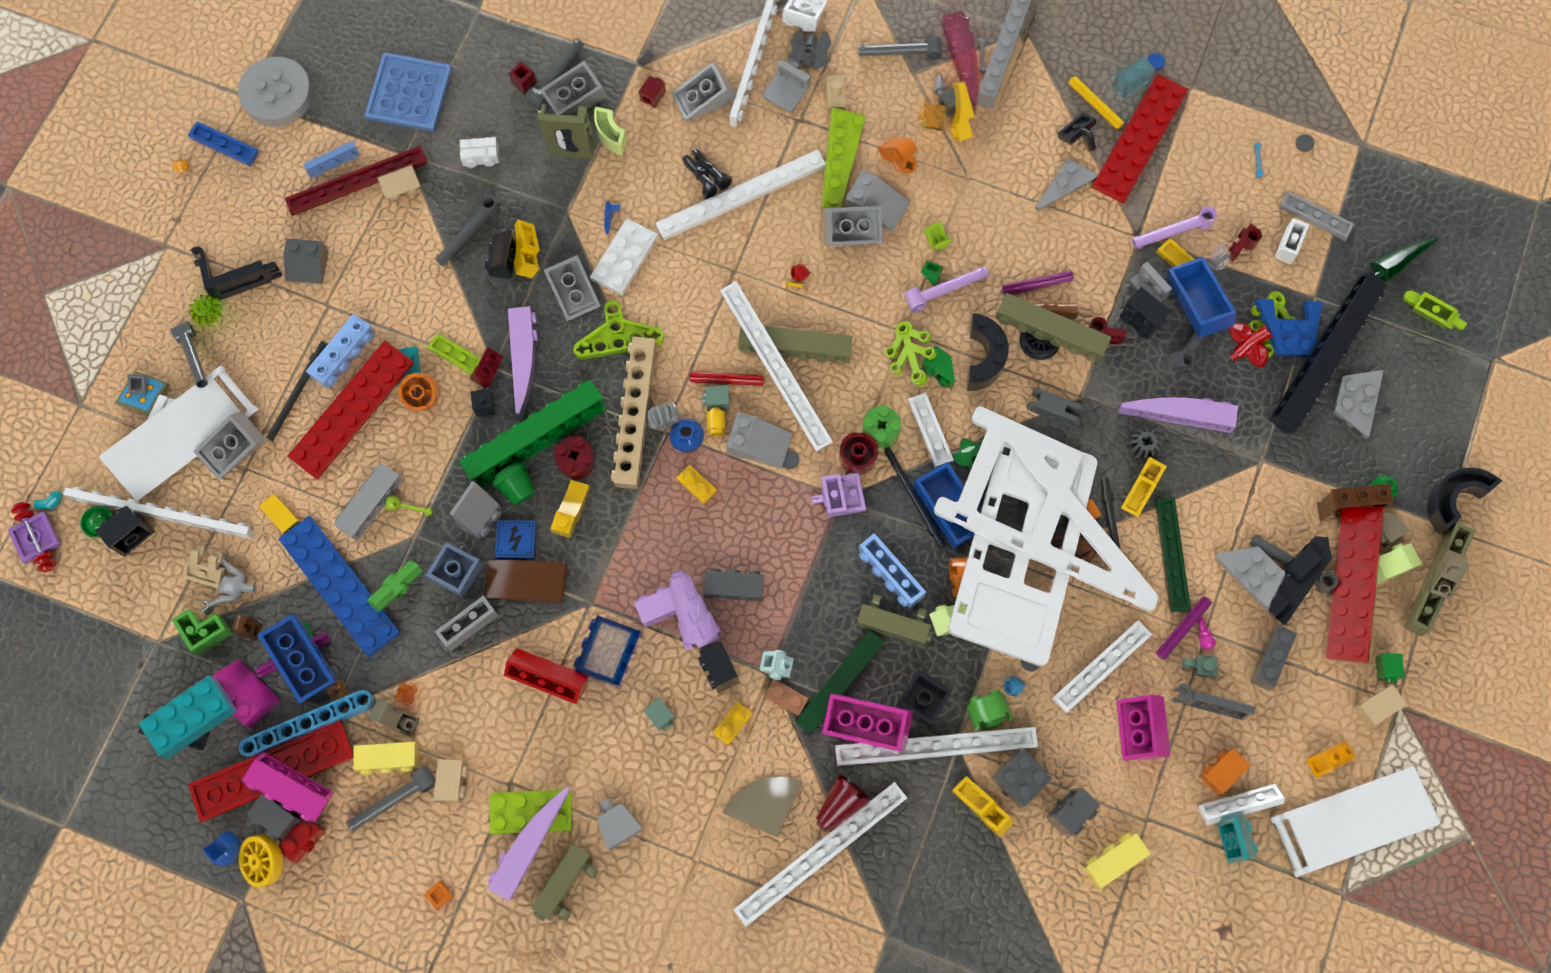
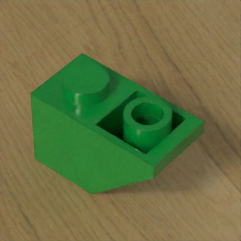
(940, 368)

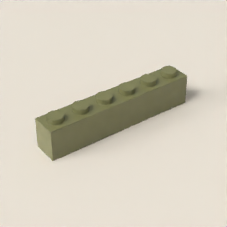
(1053, 328)
(804, 344)
(1427, 603)

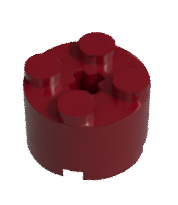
(858, 443)
(570, 448)

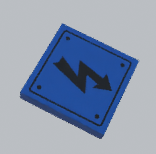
(515, 539)

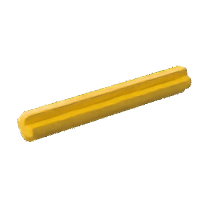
(1096, 102)

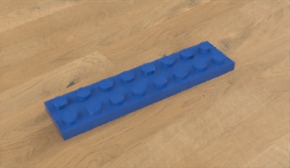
(338, 586)

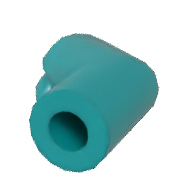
(50, 502)

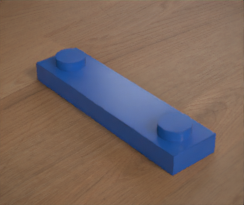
(223, 144)

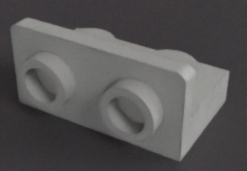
(1151, 282)

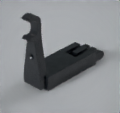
(237, 280)

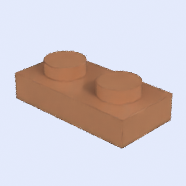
(786, 697)

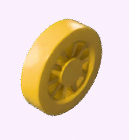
(260, 860)

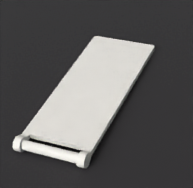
(171, 435)
(1357, 820)

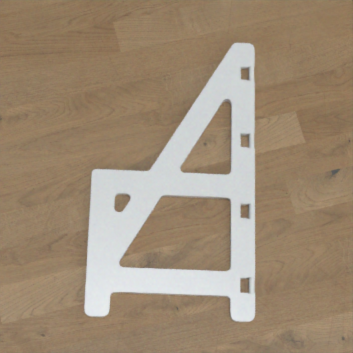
(1032, 449)

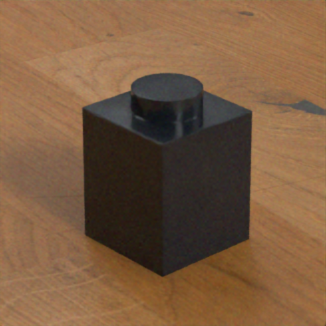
(482, 402)

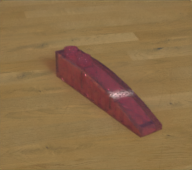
(963, 51)

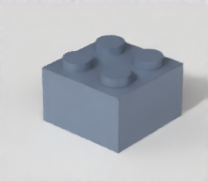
(454, 570)

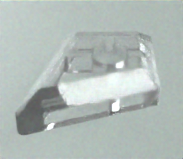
(1219, 257)

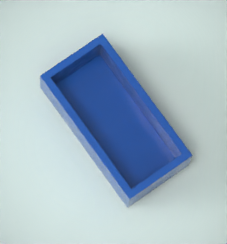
(1201, 297)
(944, 483)

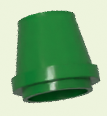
(515, 483)

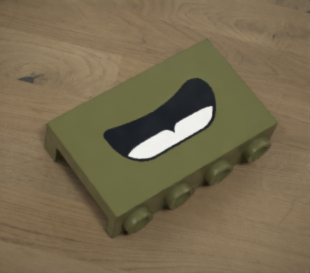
(567, 134)

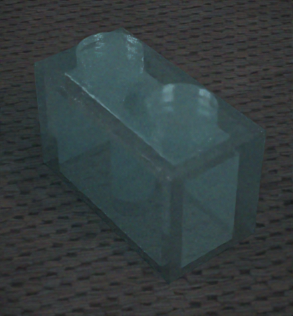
(1133, 77)

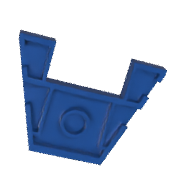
(1291, 336)

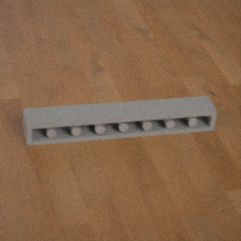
(1003, 52)

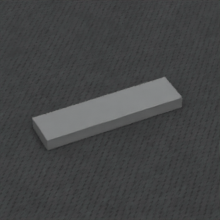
(1316, 215)

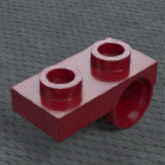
(1244, 241)
(1117, 335)
(486, 367)

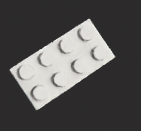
(624, 257)

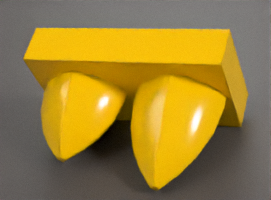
(696, 484)
(732, 723)

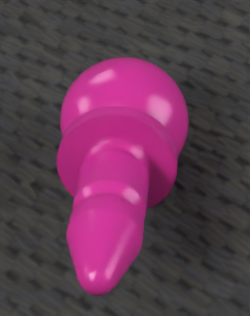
(1207, 641)

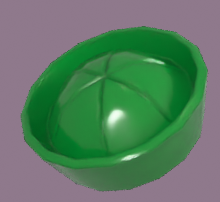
(93, 518)

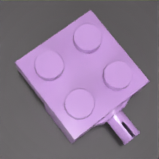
(841, 495)

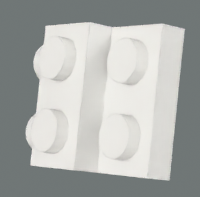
(804, 13)

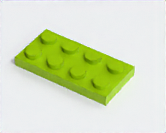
(514, 810)

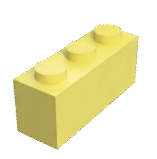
(386, 758)
(1116, 860)

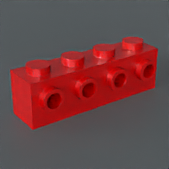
(546, 676)

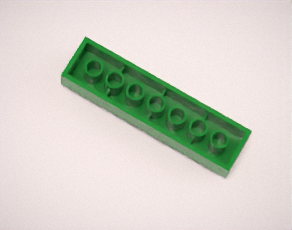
(534, 433)

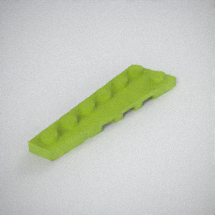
(842, 144)

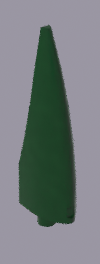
(1394, 262)

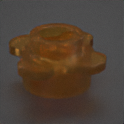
(337, 686)
(409, 698)

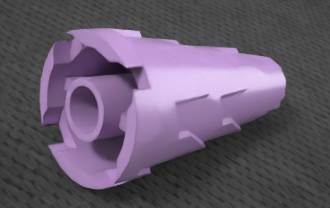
(693, 616)

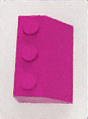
(246, 692)
(1143, 728)

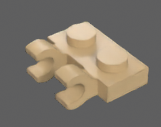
(201, 572)

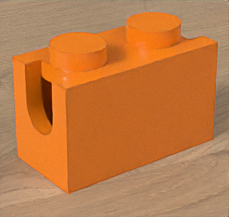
(1224, 771)

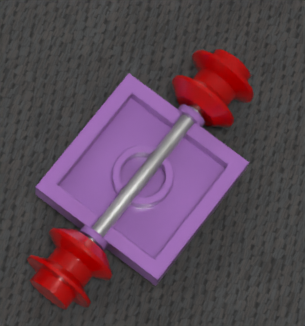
(34, 537)

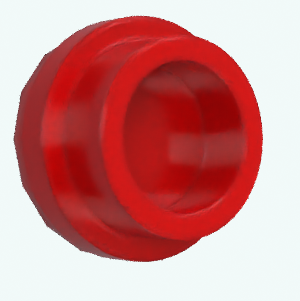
(799, 272)

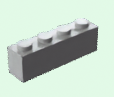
(368, 502)

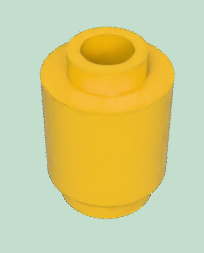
(716, 421)

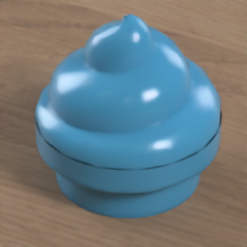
(1013, 686)

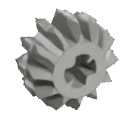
(663, 416)

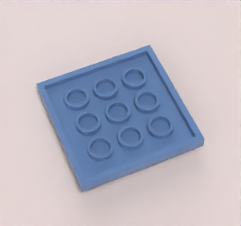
(408, 92)

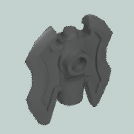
(810, 51)

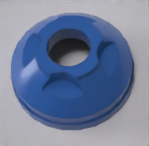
(689, 443)

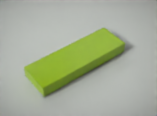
(453, 353)

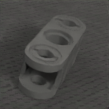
(1056, 408)

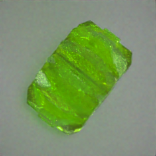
(198, 311)

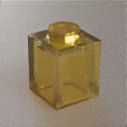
(932, 117)

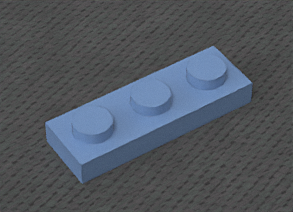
(331, 159)

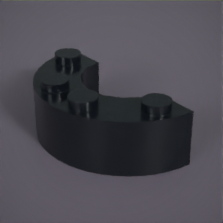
(996, 345)
(1442, 498)

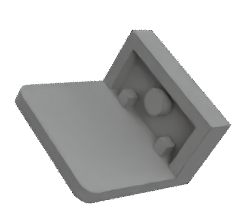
(787, 86)

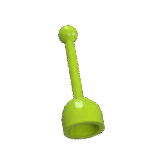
(394, 503)

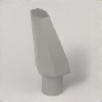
(939, 86)

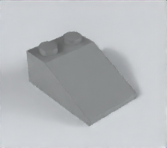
(574, 90)
(704, 92)
(873, 191)
(852, 225)
(572, 287)
(758, 441)
(229, 445)
(476, 511)

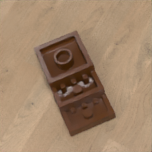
(525, 581)

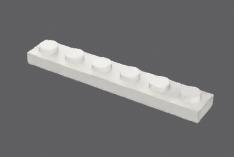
(1101, 666)

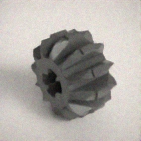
(1145, 436)

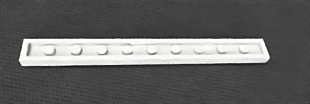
(751, 66)
(740, 195)
(776, 366)
(167, 514)
(940, 746)
(819, 854)

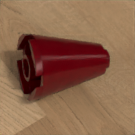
(840, 804)

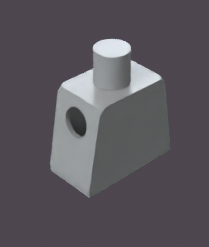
(617, 824)

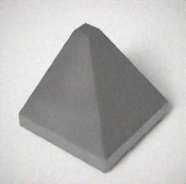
(137, 383)

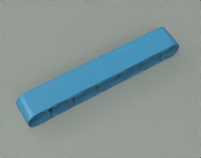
(297, 723)

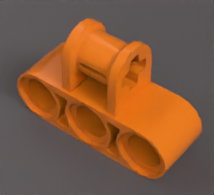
(900, 151)

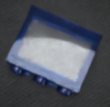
(607, 651)

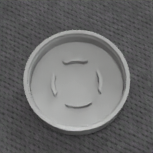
(275, 91)

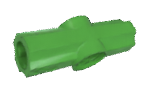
(395, 586)

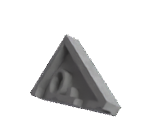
(1069, 178)

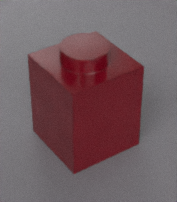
(522, 77)
(652, 91)

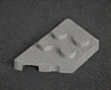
(1358, 400)
(1254, 572)

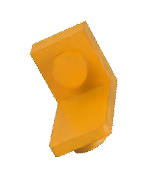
(1331, 759)

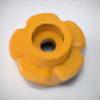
(180, 166)

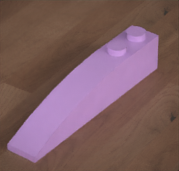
(522, 354)
(1185, 411)
(523, 850)

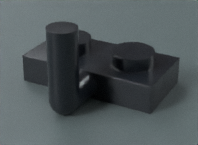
(1079, 127)

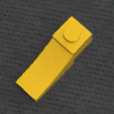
(960, 127)
(526, 249)
(1143, 486)
(570, 509)
(983, 806)

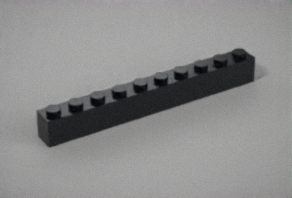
(1327, 353)

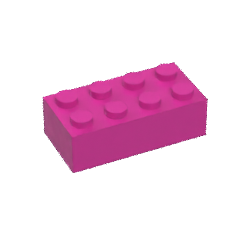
(867, 722)
(288, 787)

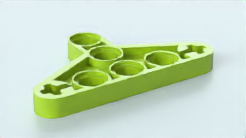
(607, 336)

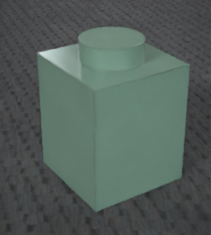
(716, 397)
(660, 715)

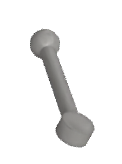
(982, 68)

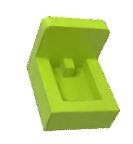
(936, 236)

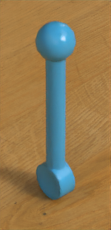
(1259, 173)

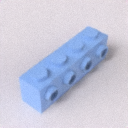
(341, 351)
(891, 571)

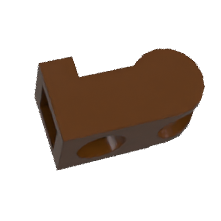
(245, 626)

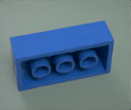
(297, 658)

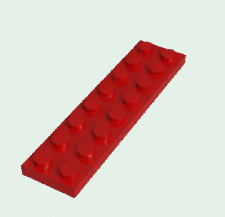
(1140, 138)
(351, 410)
(1357, 583)
(305, 754)

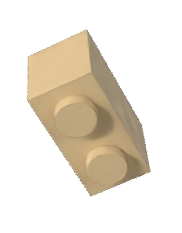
(399, 182)
(1379, 706)
(450, 781)

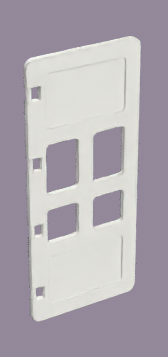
(1004, 610)

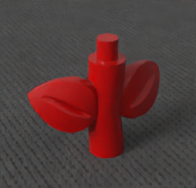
(1250, 343)

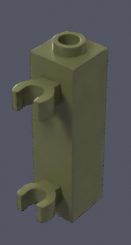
(893, 624)
(561, 883)

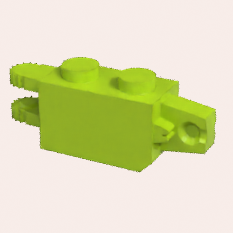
(1434, 310)

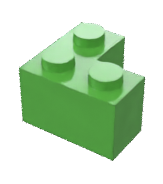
(201, 635)

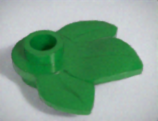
(968, 453)

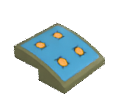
(143, 403)

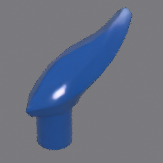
(609, 208)

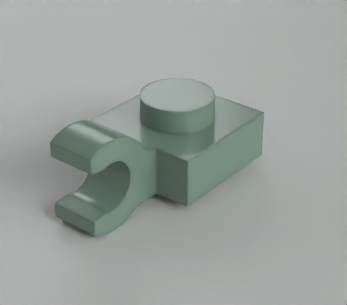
(1204, 665)

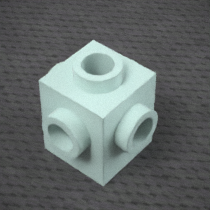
(776, 664)

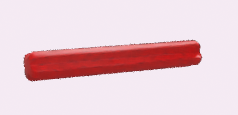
(726, 378)

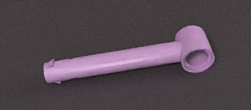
(1177, 228)
(917, 299)

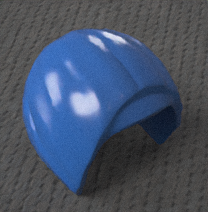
(224, 849)

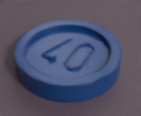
(1156, 61)

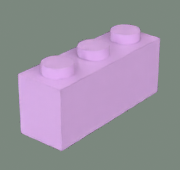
(655, 607)

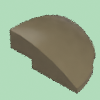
(764, 803)

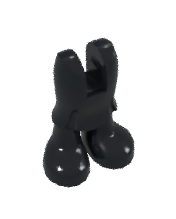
(702, 170)

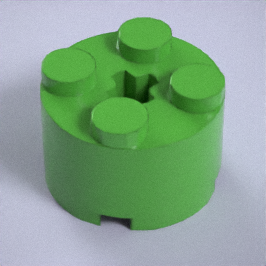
(886, 418)
(989, 711)

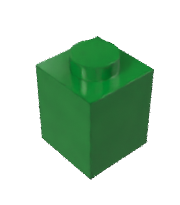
(1389, 668)

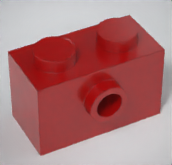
(301, 840)

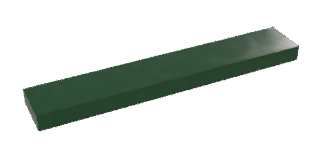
(1172, 555)
(840, 680)

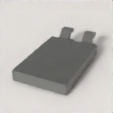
(1212, 703)

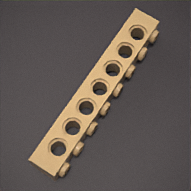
(638, 347)

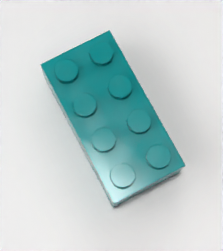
(187, 717)

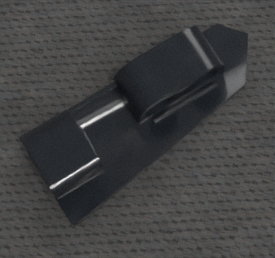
(1300, 577)

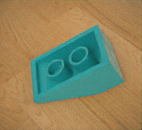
(1237, 839)

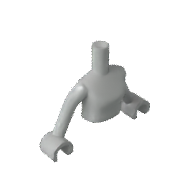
(229, 587)

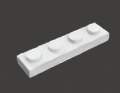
(930, 430)
(1241, 804)

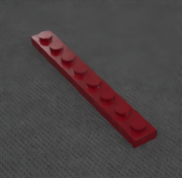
(353, 181)

